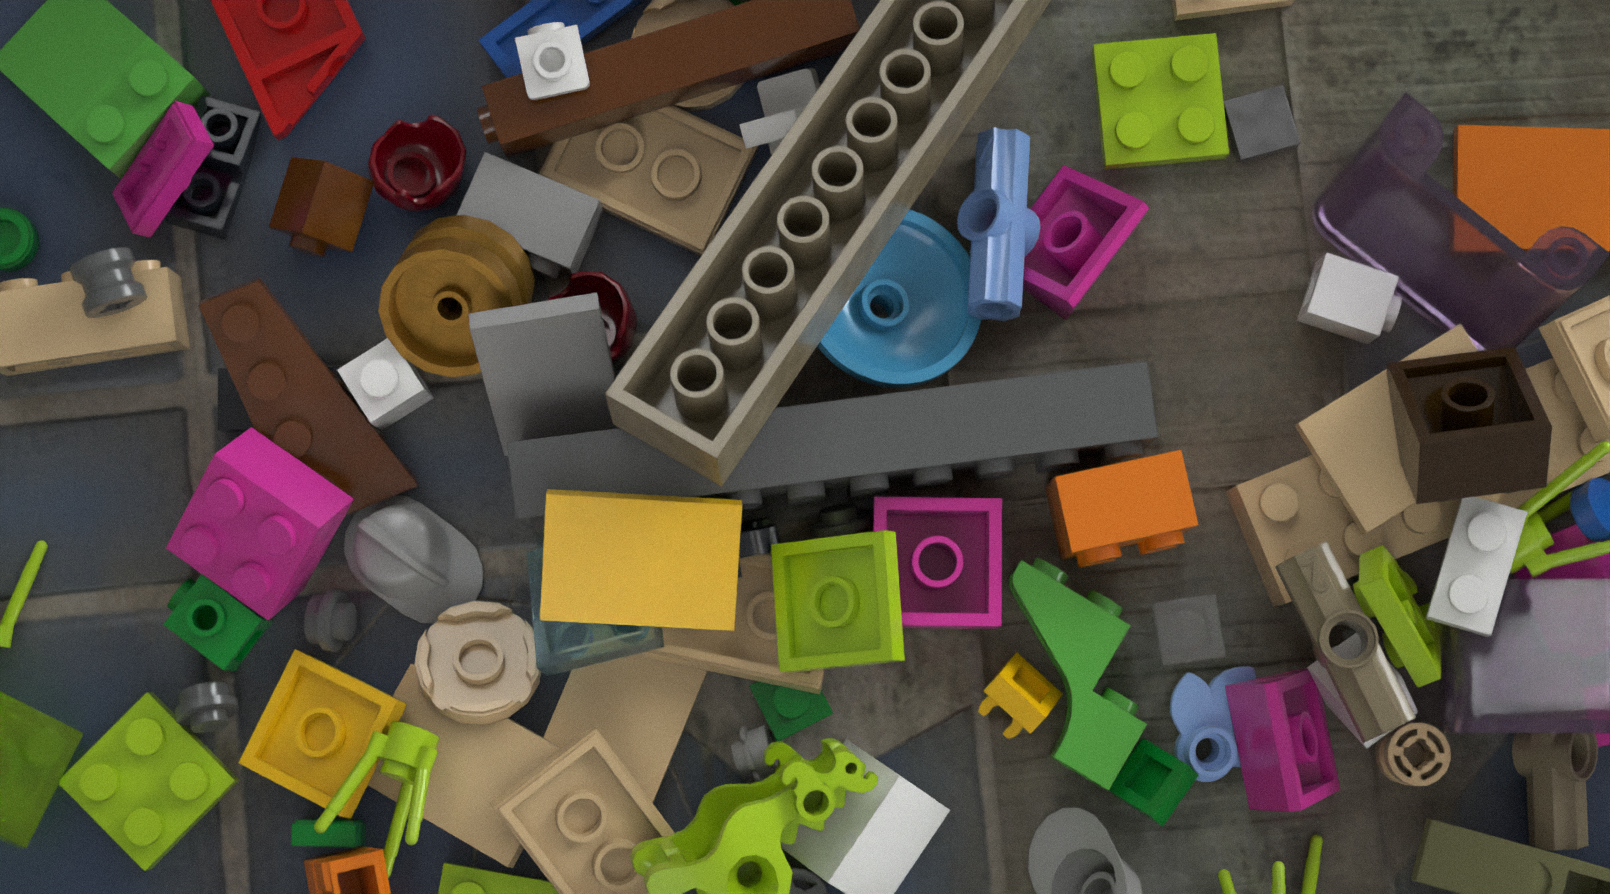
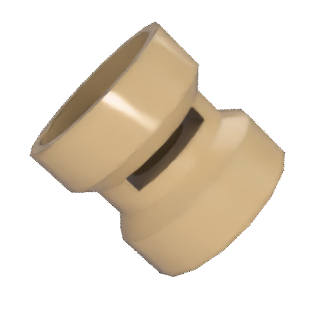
(1400, 753)

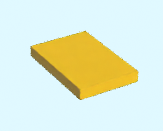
(640, 559)

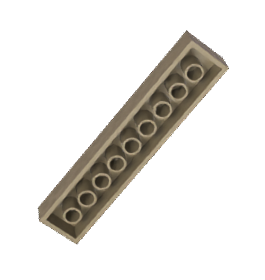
(812, 226)

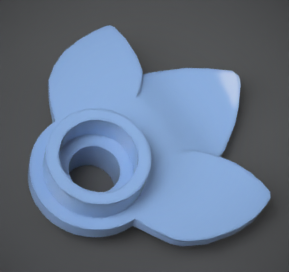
(1203, 713)

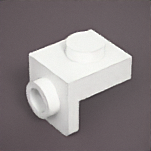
(552, 60)
(782, 103)

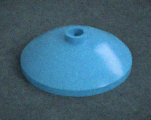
(927, 328)

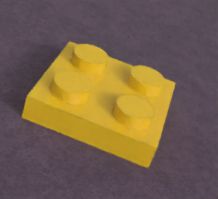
(318, 730)

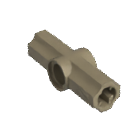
(1327, 601)
(1556, 786)

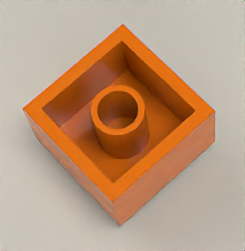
(1122, 506)

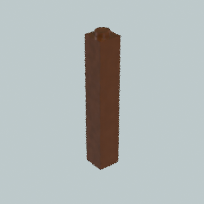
(670, 69)

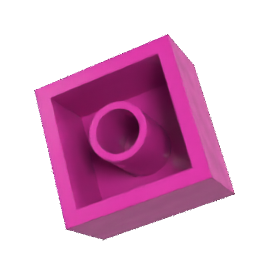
(259, 523)
(946, 559)

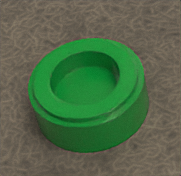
(17, 240)

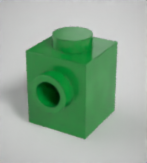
(215, 622)

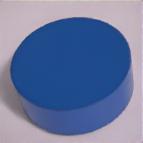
(1592, 509)

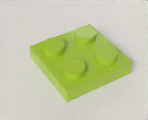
(1159, 101)
(837, 602)
(148, 781)

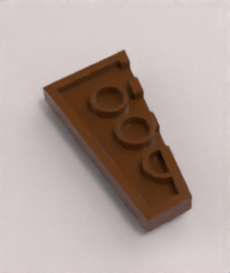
(298, 398)

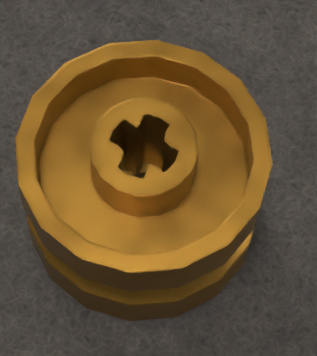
(443, 276)

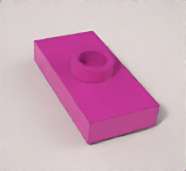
(162, 169)

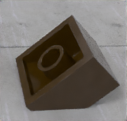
(1468, 425)

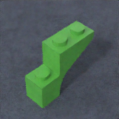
(1080, 642)

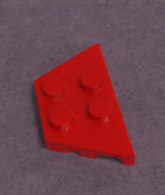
(289, 51)

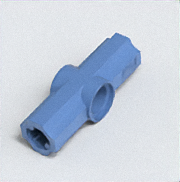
(998, 224)

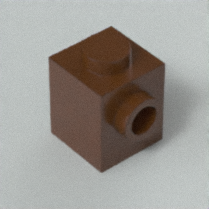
(320, 206)

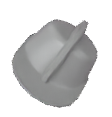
(412, 558)
(1078, 857)

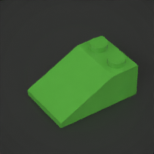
(97, 77)

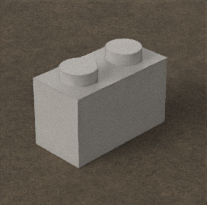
(543, 216)

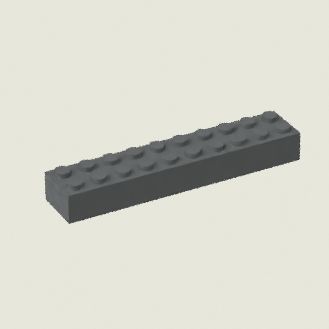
(868, 443)

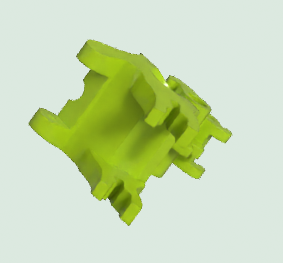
(739, 827)

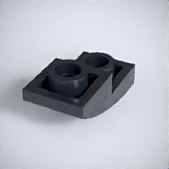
(218, 183)

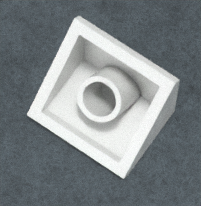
(874, 836)

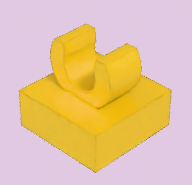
(1022, 694)

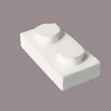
(1476, 565)

